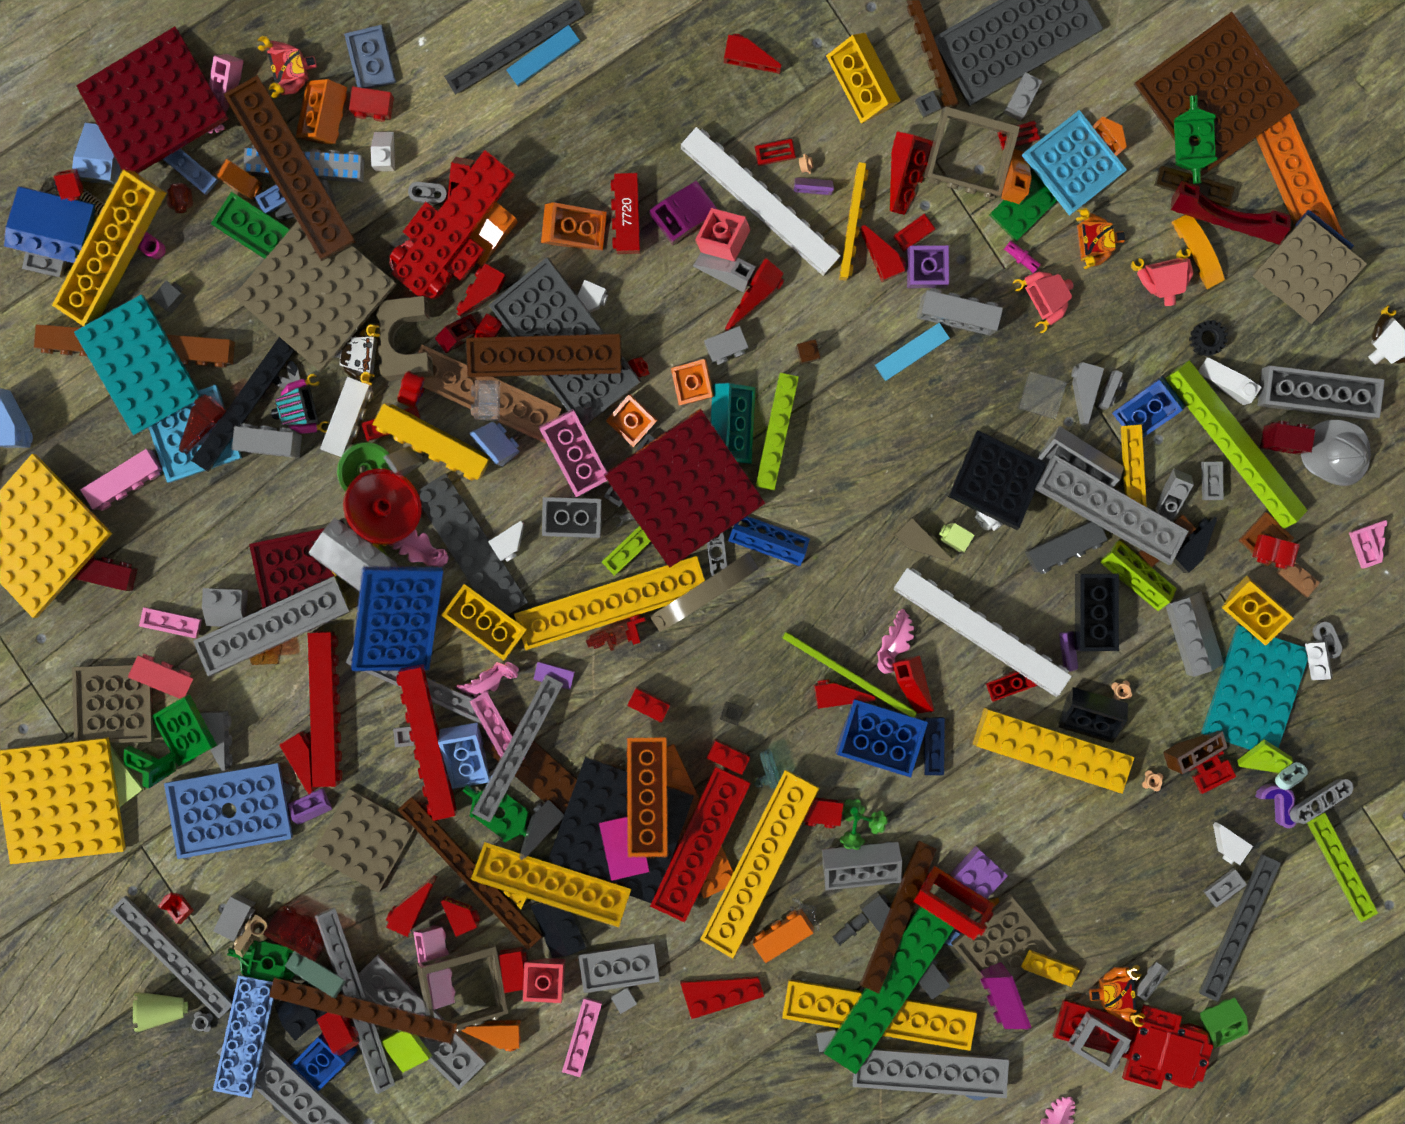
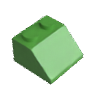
(1224, 1022)

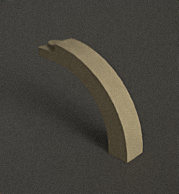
(704, 592)

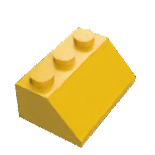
(1257, 610)

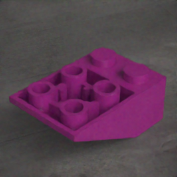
(682, 212)

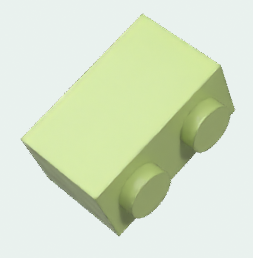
(955, 537)

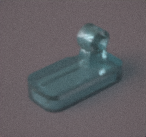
(772, 776)

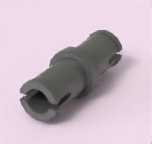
(850, 929)

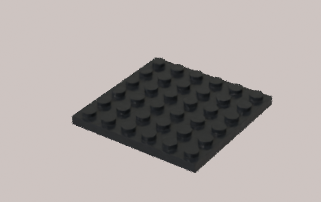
(601, 797)

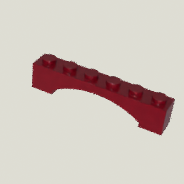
(1266, 226)

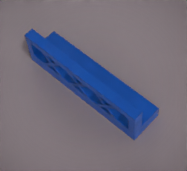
(768, 543)

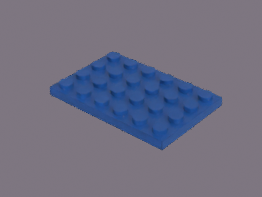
(396, 617)

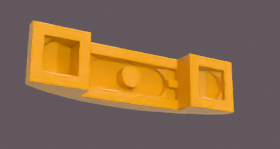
(1201, 250)

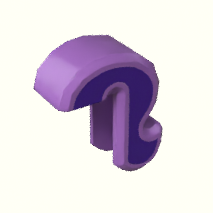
(1283, 800)

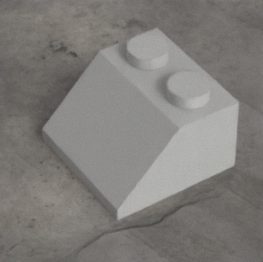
(223, 605)

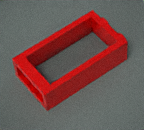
(947, 912)

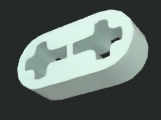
(1289, 773)

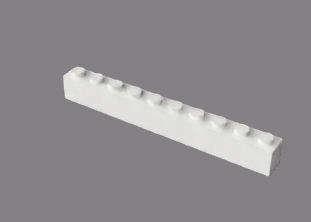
(760, 201)
(982, 632)

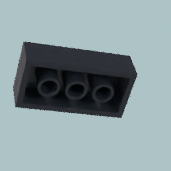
(1097, 612)

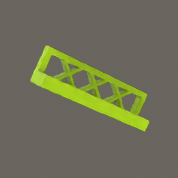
(1138, 578)

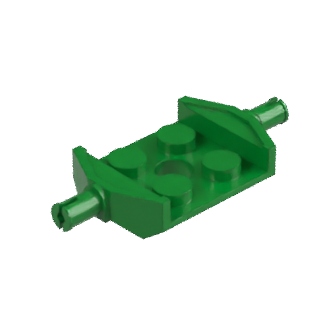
(1199, 124)
(510, 824)
(253, 961)

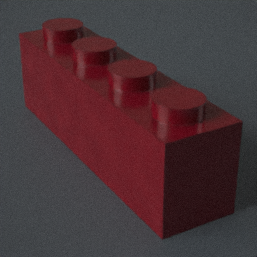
(108, 574)

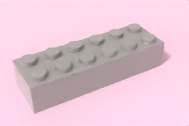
(1320, 392)

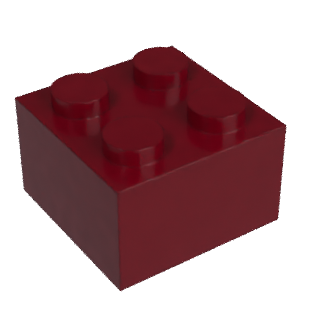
(1287, 438)

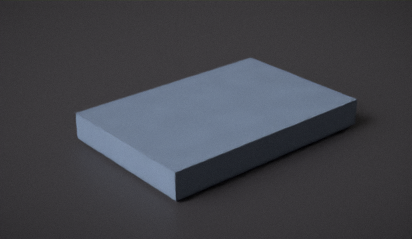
(370, 57)

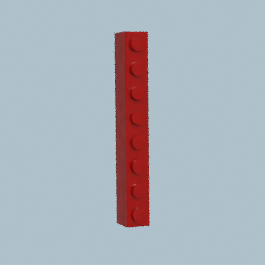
(323, 709)
(425, 735)

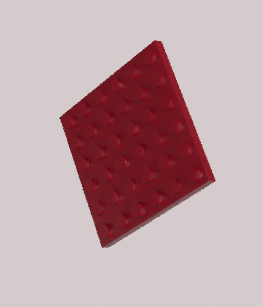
(152, 102)
(684, 488)

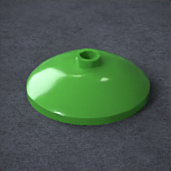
(361, 454)

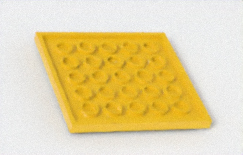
(43, 535)
(60, 801)

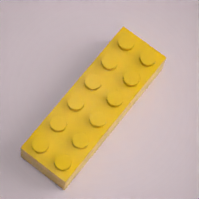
(432, 440)

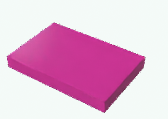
(615, 844)

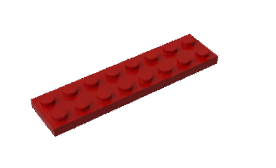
(700, 844)

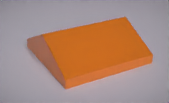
(1112, 134)
(692, 382)
(631, 420)

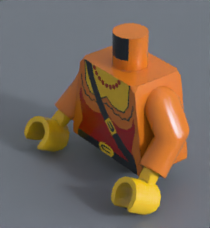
(1096, 238)
(1118, 993)

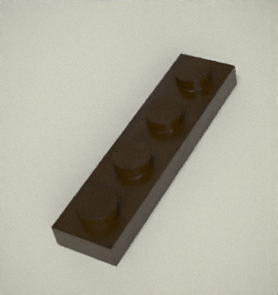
(1214, 191)

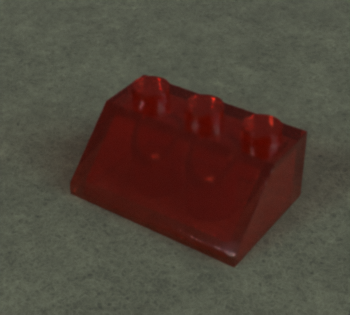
(296, 933)

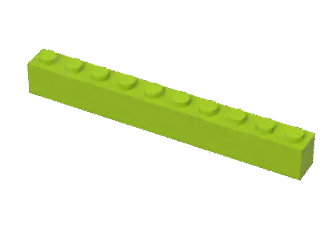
(1236, 444)

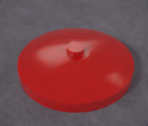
(382, 506)

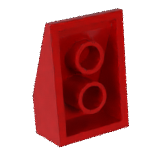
(405, 915)

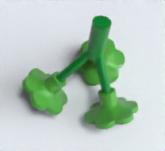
(853, 811)

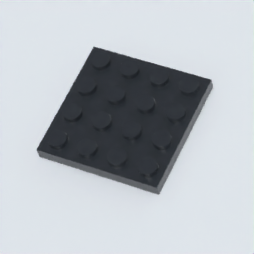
(997, 480)

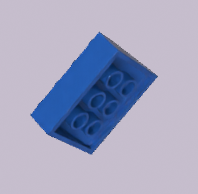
(48, 224)
(881, 738)

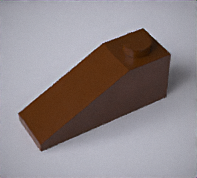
(1195, 751)

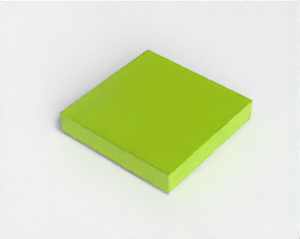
(406, 1050)

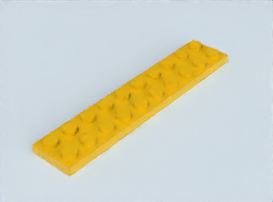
(608, 603)
(759, 863)
(913, 1022)

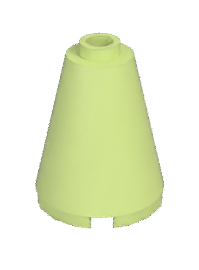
(155, 1009)

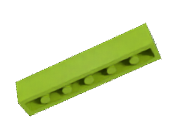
(776, 431)

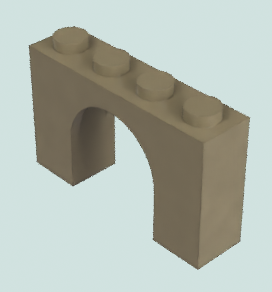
(392, 316)

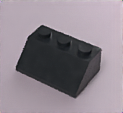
(1093, 715)
(560, 930)
(297, 1018)

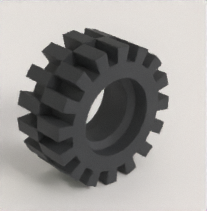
(1216, 329)

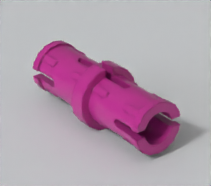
(1022, 256)

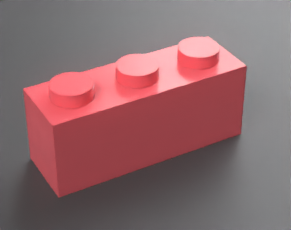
(161, 676)

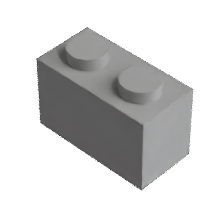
(1022, 96)
(726, 345)
(234, 917)

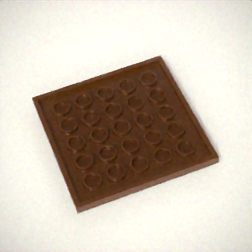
(1230, 82)

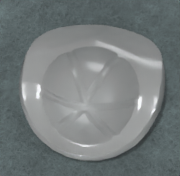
(1338, 452)

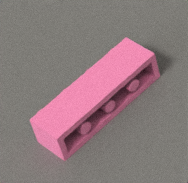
(122, 480)
(431, 945)

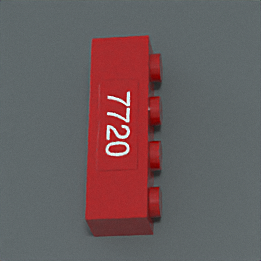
(626, 213)

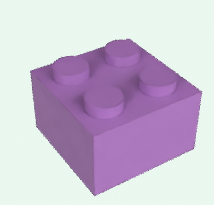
(927, 266)
(979, 873)

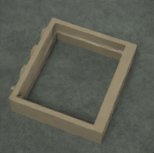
(983, 122)
(478, 1017)

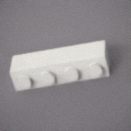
(347, 416)

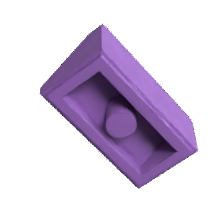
(813, 186)
(1068, 650)
(558, 673)
(309, 806)

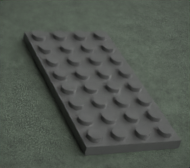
(1010, 40)
(548, 306)

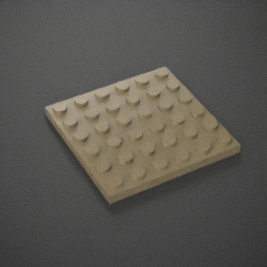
(311, 300)

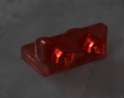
(598, 639)

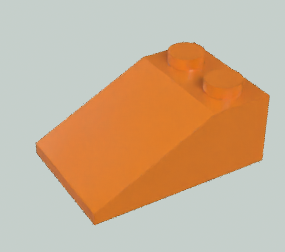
(573, 226)
(493, 230)

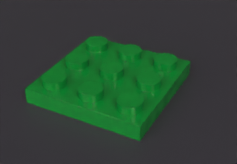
(184, 730)

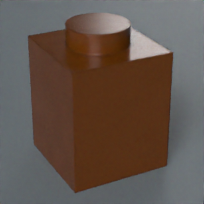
(807, 352)

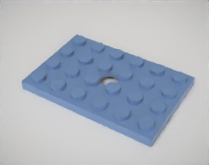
(198, 816)

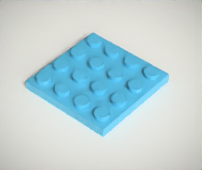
(1074, 162)
(167, 440)

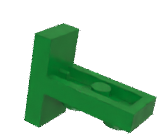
(153, 769)

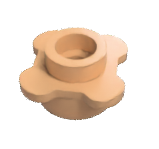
(806, 163)
(1126, 694)
(1156, 785)

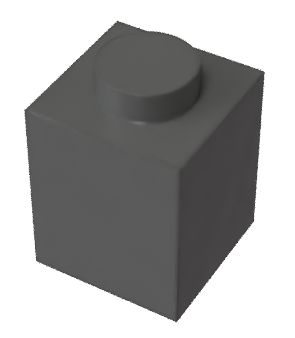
(169, 296)

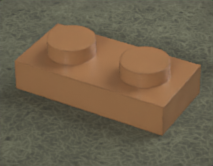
(1299, 579)

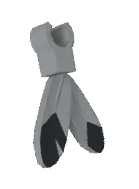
(293, 373)

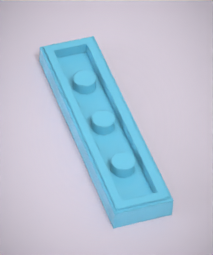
(912, 351)

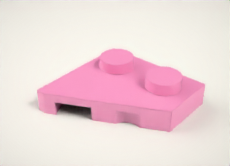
(1369, 543)

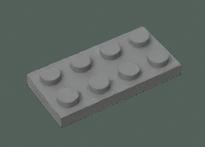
(619, 967)

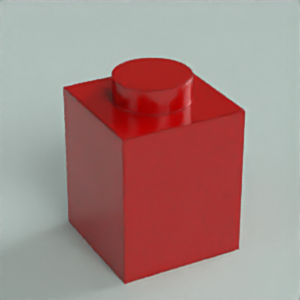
(69, 184)

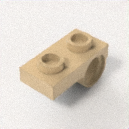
(244, 942)

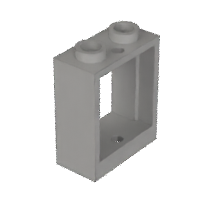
(1082, 1033)

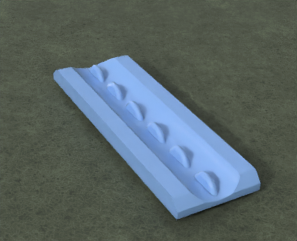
(244, 1037)

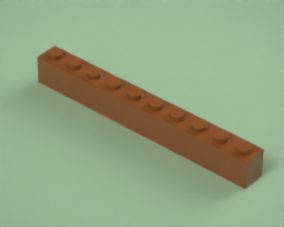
(189, 349)

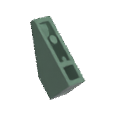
(315, 974)

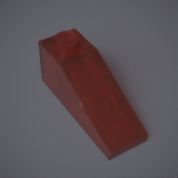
(201, 419)

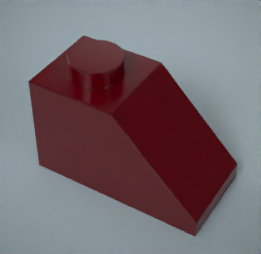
(455, 334)

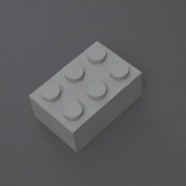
(267, 441)
(572, 517)

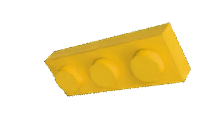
(1050, 968)

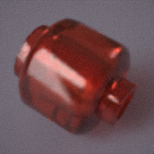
(179, 197)

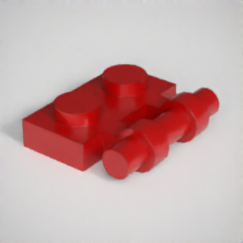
(1214, 775)

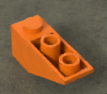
(1017, 179)

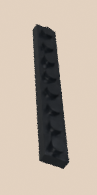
(243, 404)

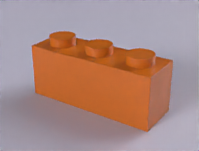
(783, 935)

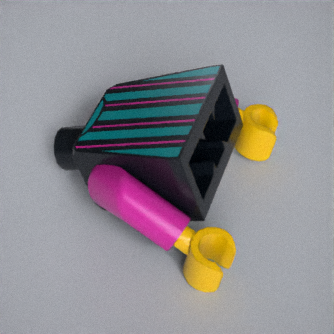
(297, 407)

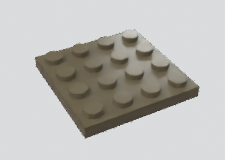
(1309, 269)
(111, 705)
(364, 840)
(1005, 940)

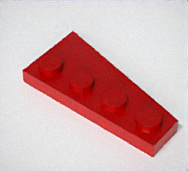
(719, 994)

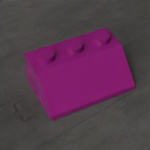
(1004, 997)

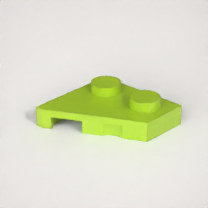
(1265, 758)

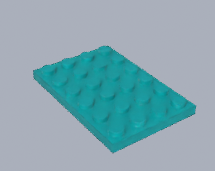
(137, 364)
(1255, 690)

